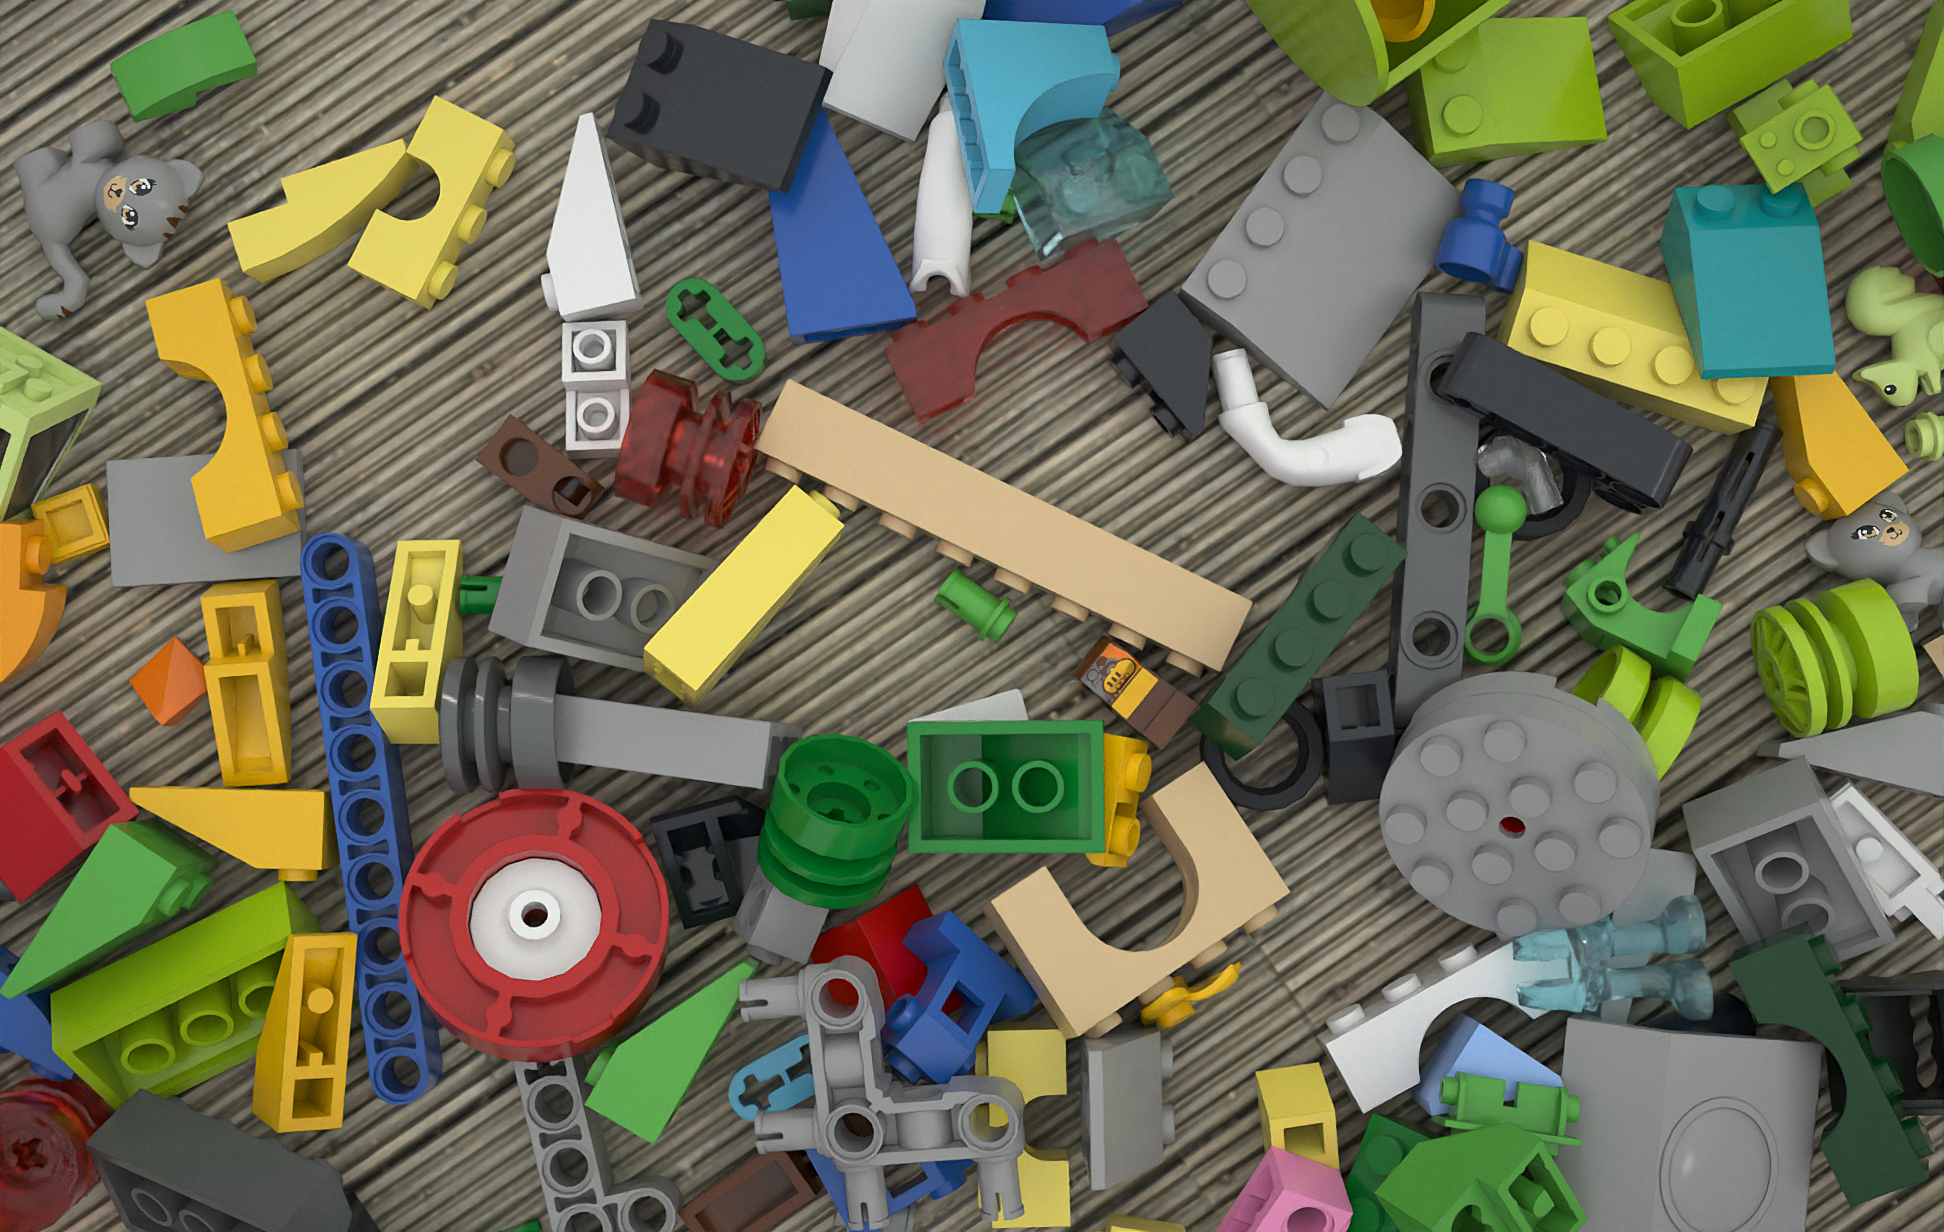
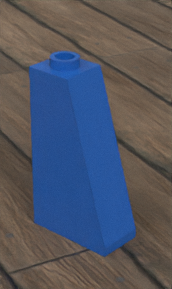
(831, 252)

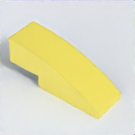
(321, 210)

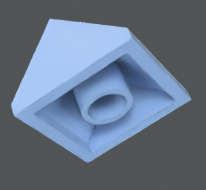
(1479, 1052)

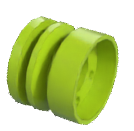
(1834, 658)

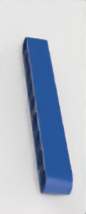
(349, 790)

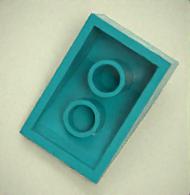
(1749, 280)

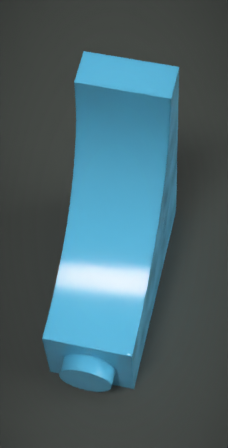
(1015, 81)

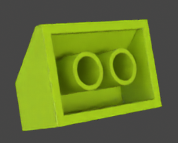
(1717, 52)

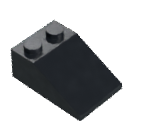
(718, 106)

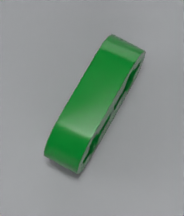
(727, 321)

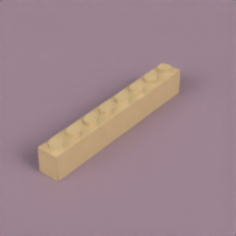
(1002, 528)

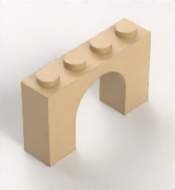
(1224, 886)

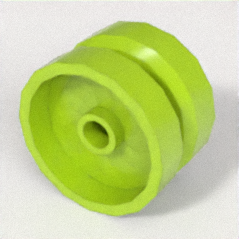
(1657, 709)

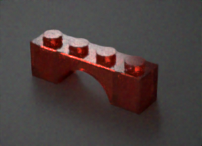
(1086, 294)

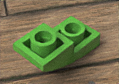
(176, 65)

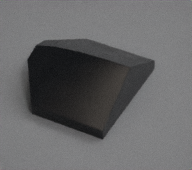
(709, 856)

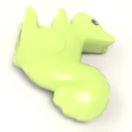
(1886, 304)

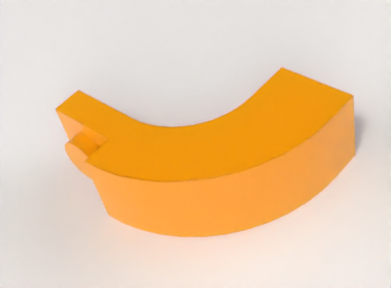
(27, 606)

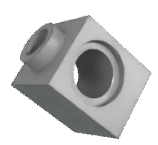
(776, 923)

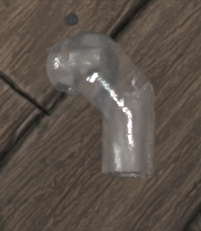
(1524, 464)

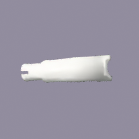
(943, 210)
(1356, 452)

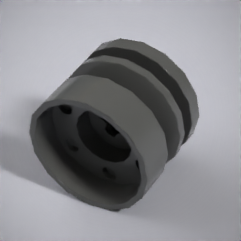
(496, 724)

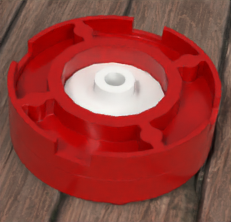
(546, 986)

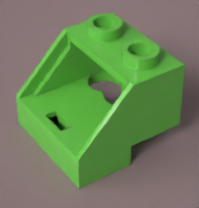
(1480, 1171)

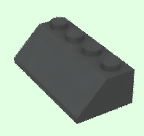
(205, 1175)

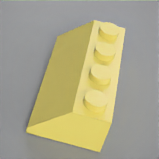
(1619, 339)

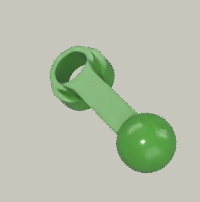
(1499, 513)

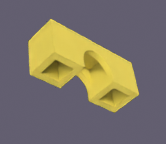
(420, 254)
(1036, 1062)

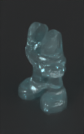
(1588, 951)

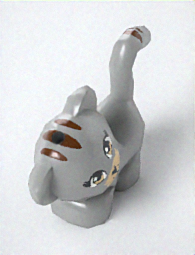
(135, 200)
(1887, 547)

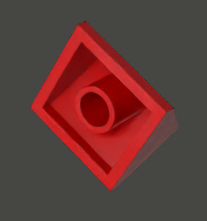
(878, 938)

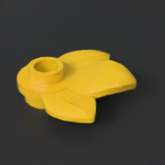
(1175, 1004)

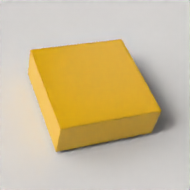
(74, 523)

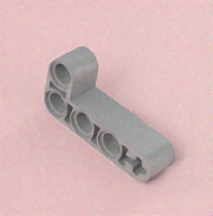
(582, 1131)

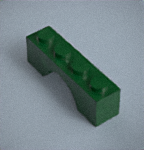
(1298, 637)
(1870, 1138)

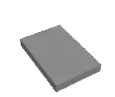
(161, 535)

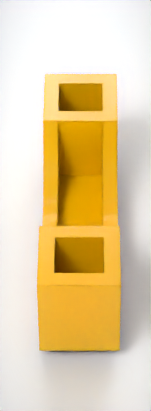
(245, 487)

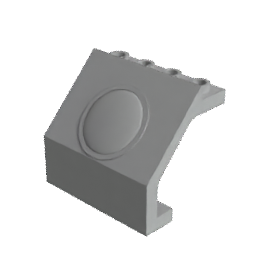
(1689, 1128)

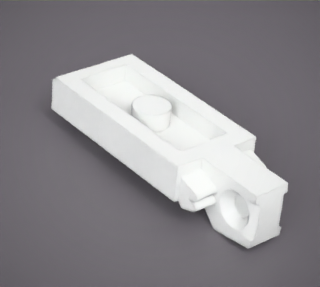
(1894, 866)

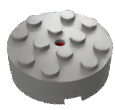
(1520, 804)

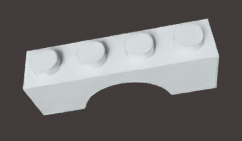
(1380, 1046)

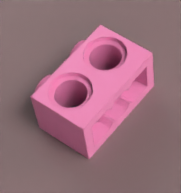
(1290, 1196)

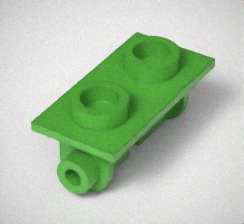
(1538, 1109)

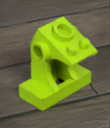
(1798, 138)

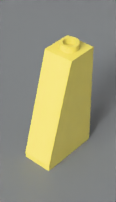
(742, 596)

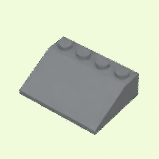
(1325, 249)

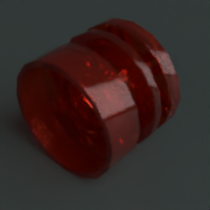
(678, 446)
(44, 1187)

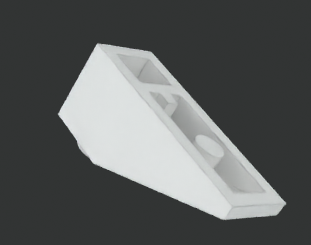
(588, 244)

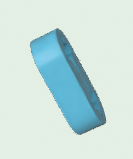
(766, 1066)

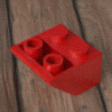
(52, 806)

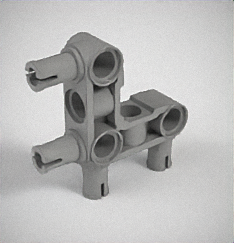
(907, 1122)

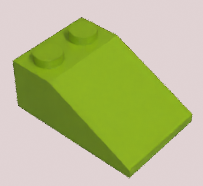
(1508, 92)

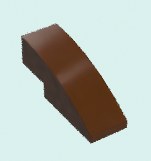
(761, 1189)

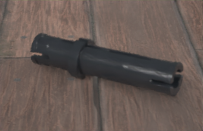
(1690, 576)

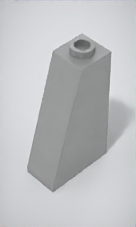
(671, 741)

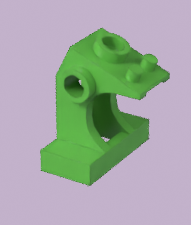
(1608, 615)

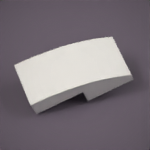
(596, 387)

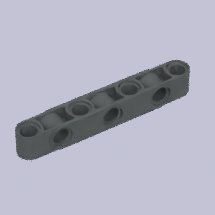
(1438, 461)

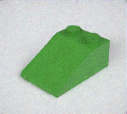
(125, 889)
(653, 1069)

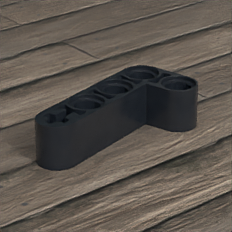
(1618, 449)

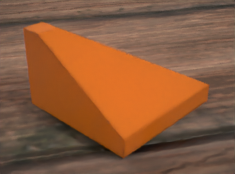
(171, 683)

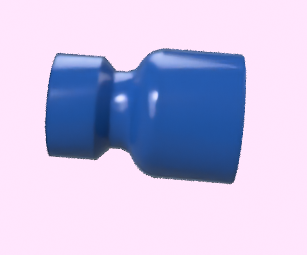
(1475, 244)

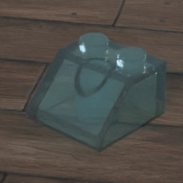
(1085, 182)

